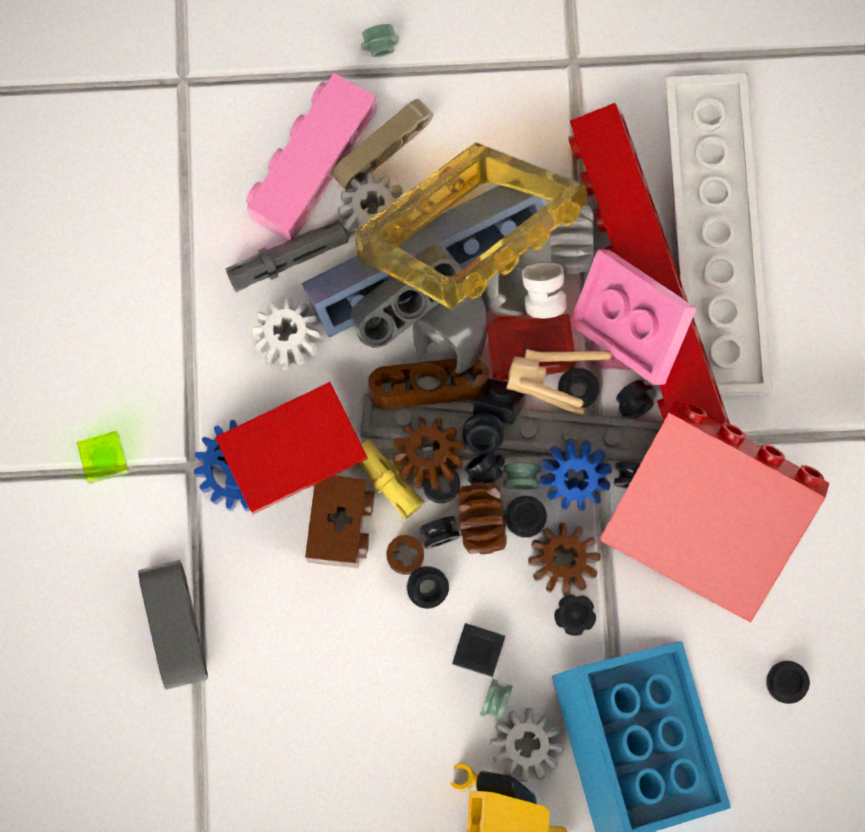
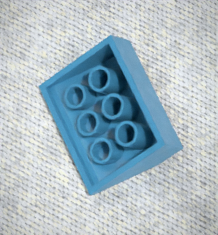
(641, 741)

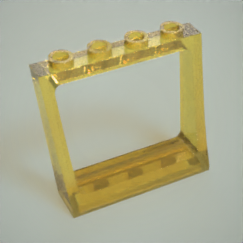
(478, 164)

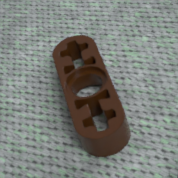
(416, 396)

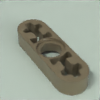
(382, 143)

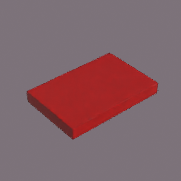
(291, 448)

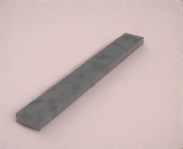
(531, 432)

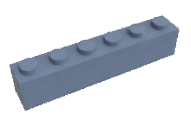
(463, 231)

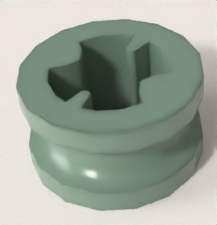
(521, 476)
(496, 700)

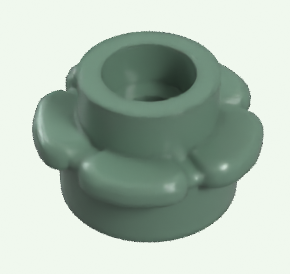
(380, 40)

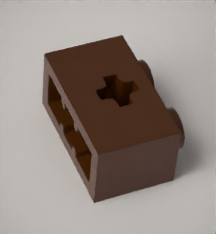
(324, 542)

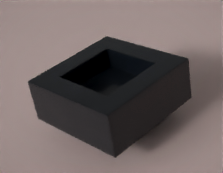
(499, 401)
(478, 650)

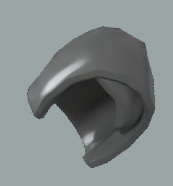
(460, 327)

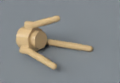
(528, 377)

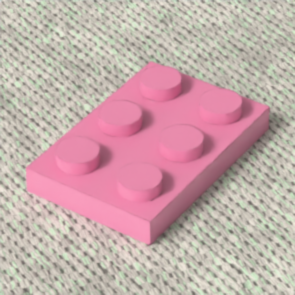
(632, 316)

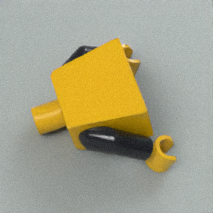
(502, 804)

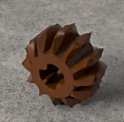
(412, 455)
(482, 518)
(566, 545)

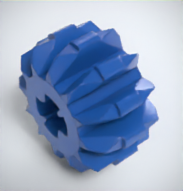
(577, 460)

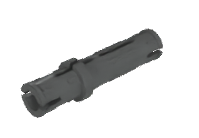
(293, 252)

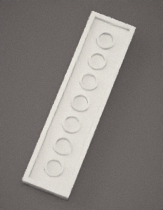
(719, 225)

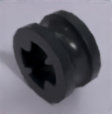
(626, 473)
(442, 498)
(439, 532)

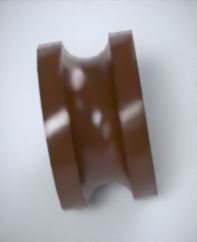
(412, 543)

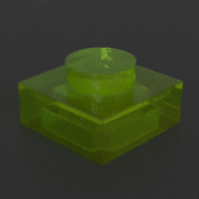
(102, 457)

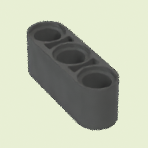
(397, 315)
(172, 624)

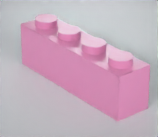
(305, 165)

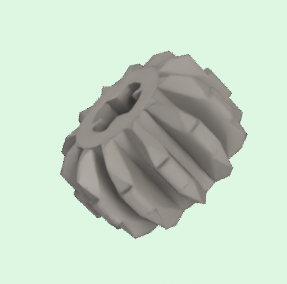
(357, 202)
(574, 244)
(535, 756)

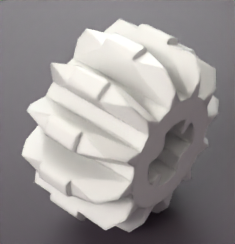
(275, 325)

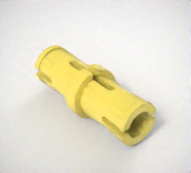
(388, 481)

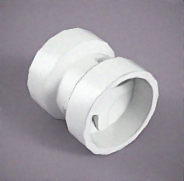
(544, 289)

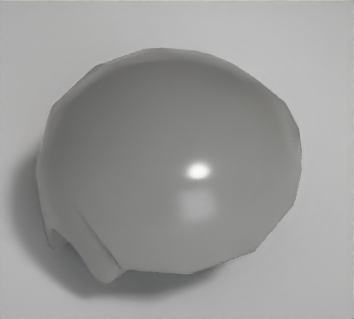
(506, 294)

